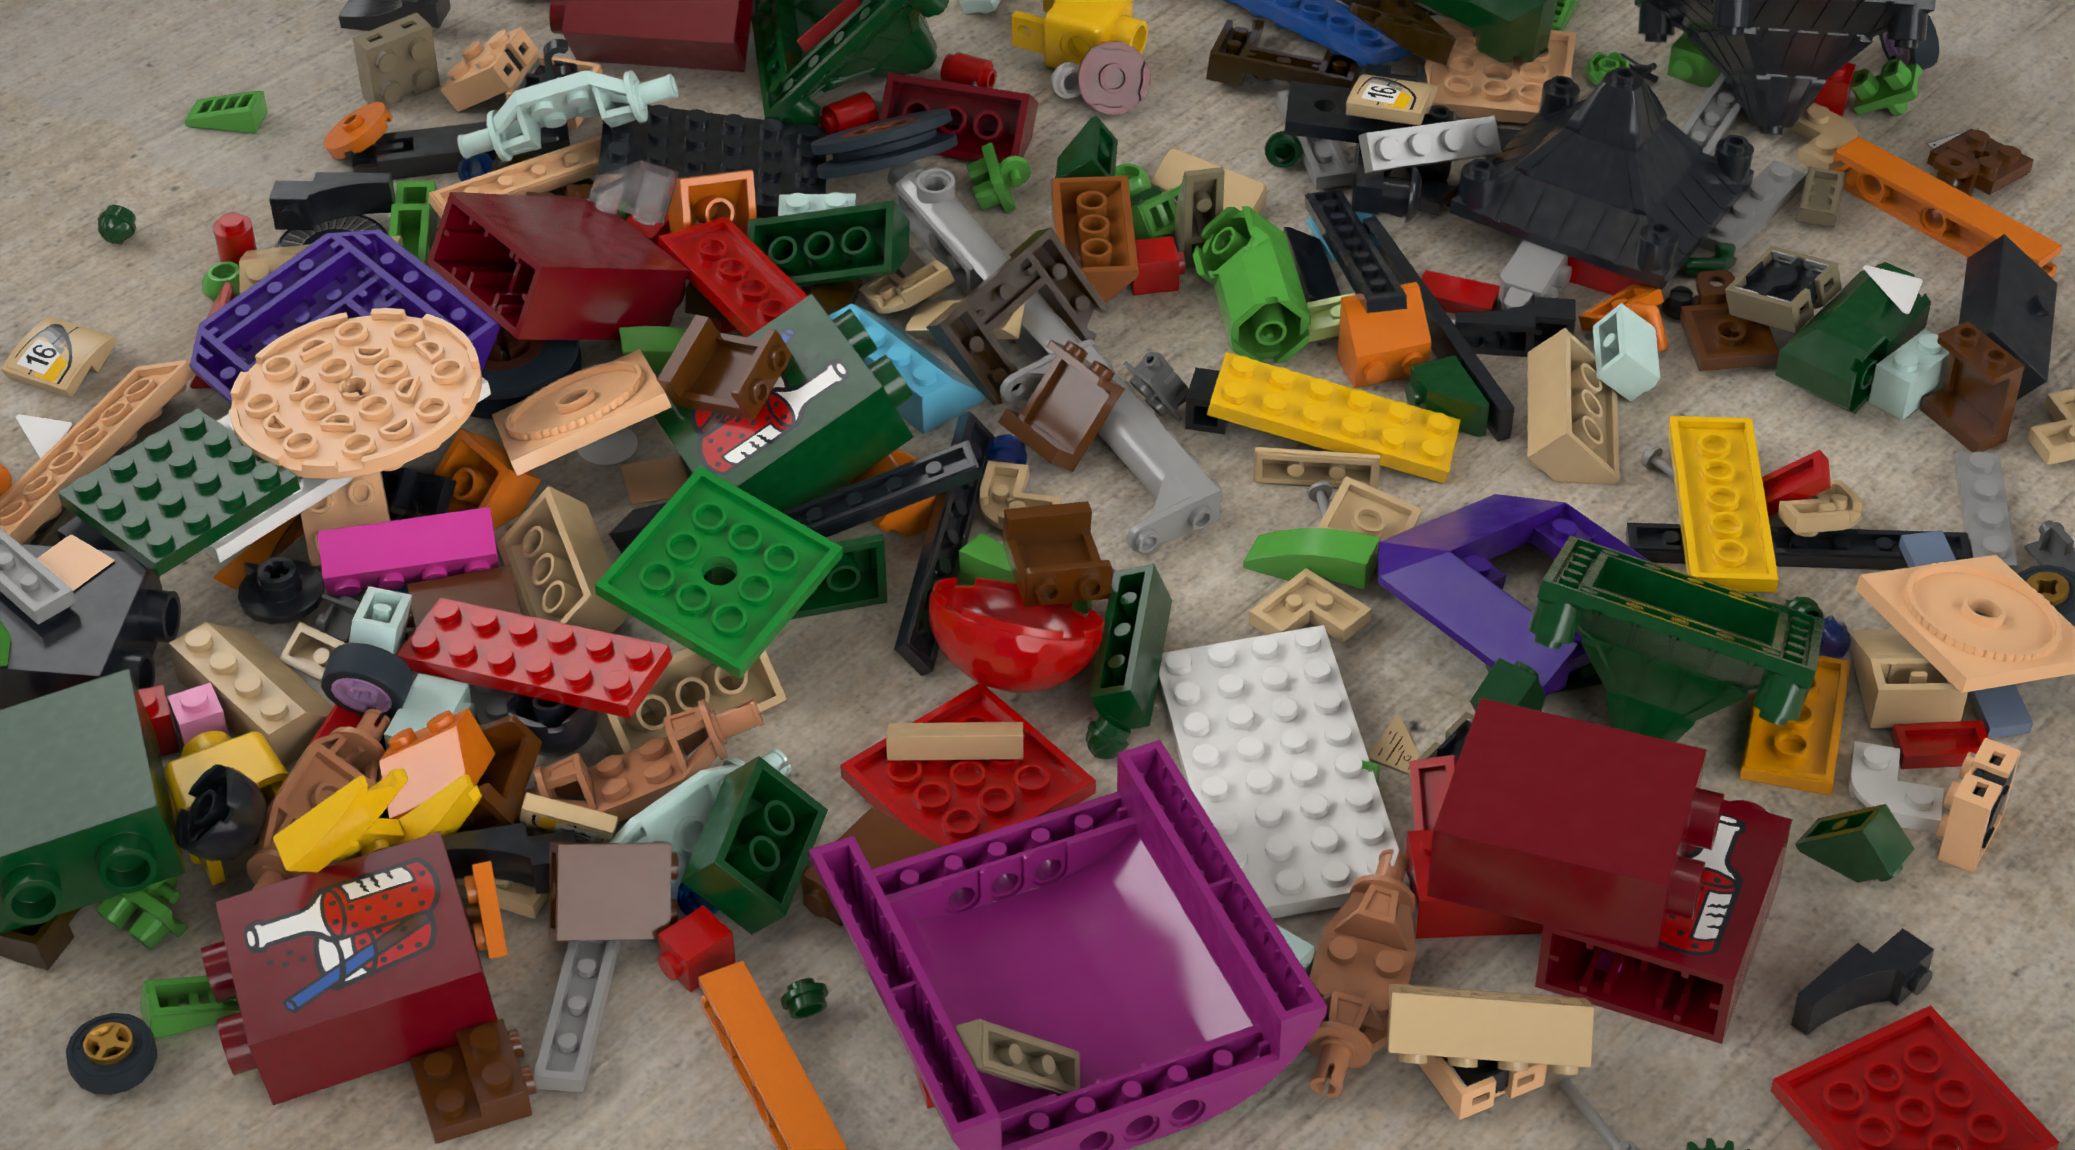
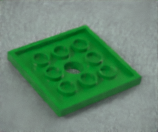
(712, 527)

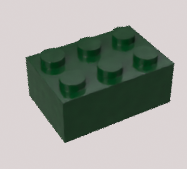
(754, 845)

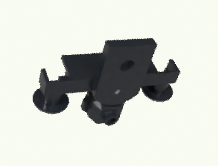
(1321, 114)

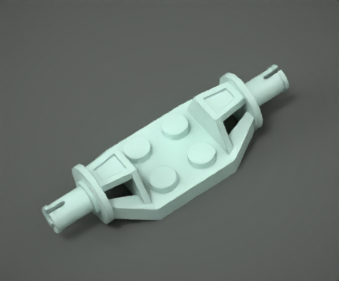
(562, 99)
(684, 811)

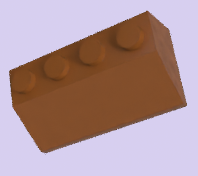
(1097, 229)

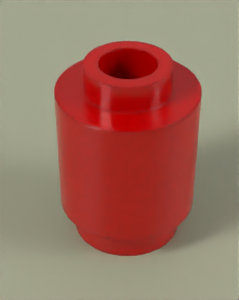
(967, 68)

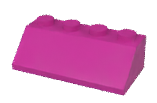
(406, 551)

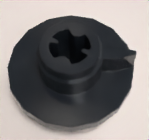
(280, 590)

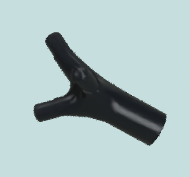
(1641, 69)

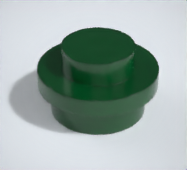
(804, 998)

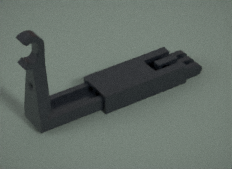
(437, 149)

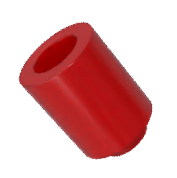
(849, 113)
(233, 236)

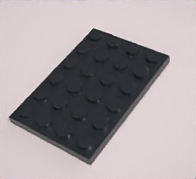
(719, 143)

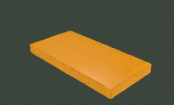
(1805, 749)

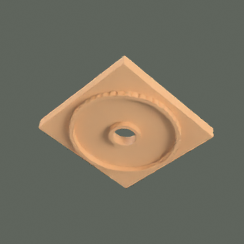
(1470, 93)
(579, 410)
(1937, 615)

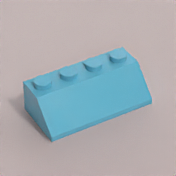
(936, 387)

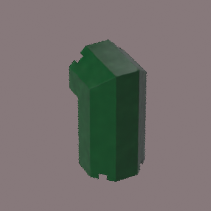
(1501, 26)
(1847, 338)

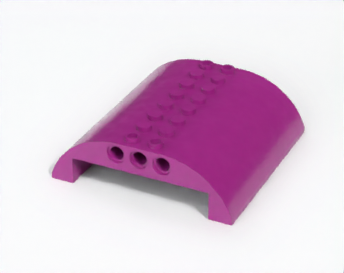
(1095, 932)

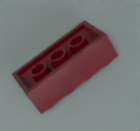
(977, 114)

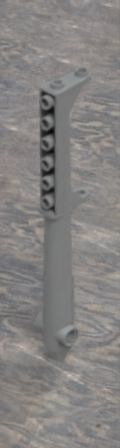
(947, 229)

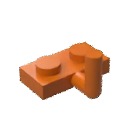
(1638, 298)
(486, 914)

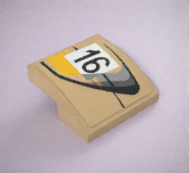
(1390, 99)
(58, 356)
(556, 816)

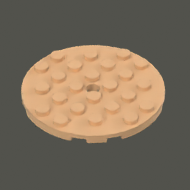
(299, 406)

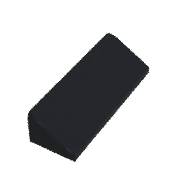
(1311, 265)

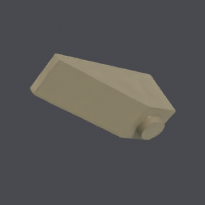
(1197, 205)

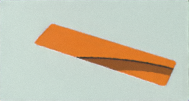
(264, 548)

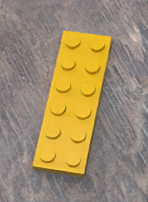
(1334, 417)
(1722, 502)

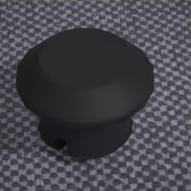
(1679, 297)

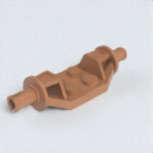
(318, 774)
(640, 777)
(1356, 961)

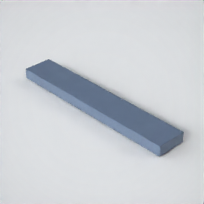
(1997, 707)

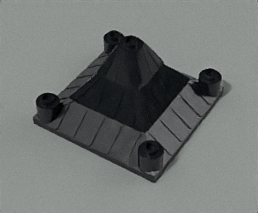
(1782, 49)
(1607, 180)

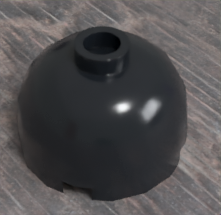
(557, 725)
(223, 816)

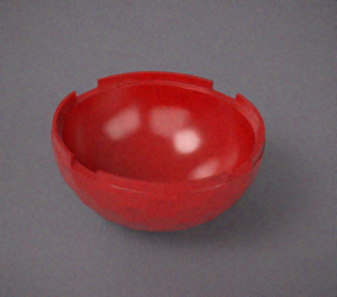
(1010, 645)

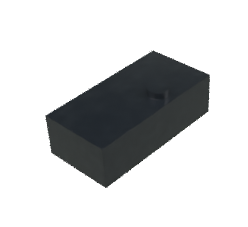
(2012, 305)

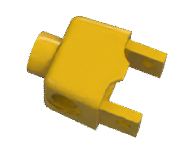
(1076, 27)
(245, 753)

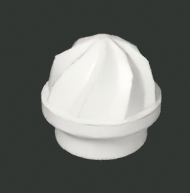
(1065, 80)

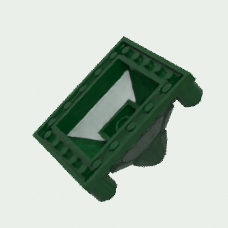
(871, 41)
(1674, 641)

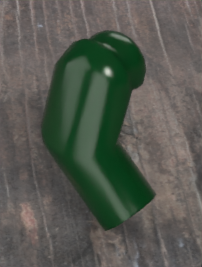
(1723, 260)

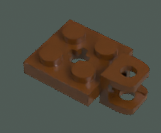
(1978, 163)
(1710, 318)

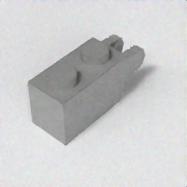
(1532, 274)

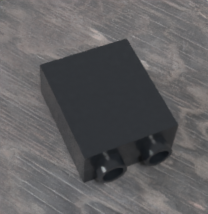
(106, 631)

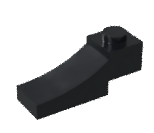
(371, 14)
(330, 197)
(1516, 329)
(509, 849)
(1865, 979)

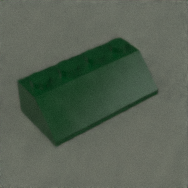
(835, 242)
(853, 583)

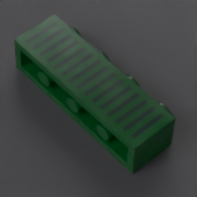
(1131, 646)

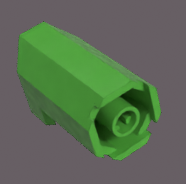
(1254, 285)

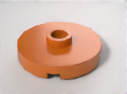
(358, 130)

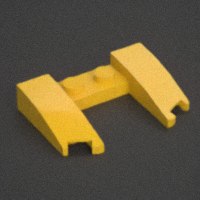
(351, 826)

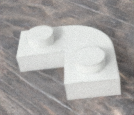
(1875, 783)

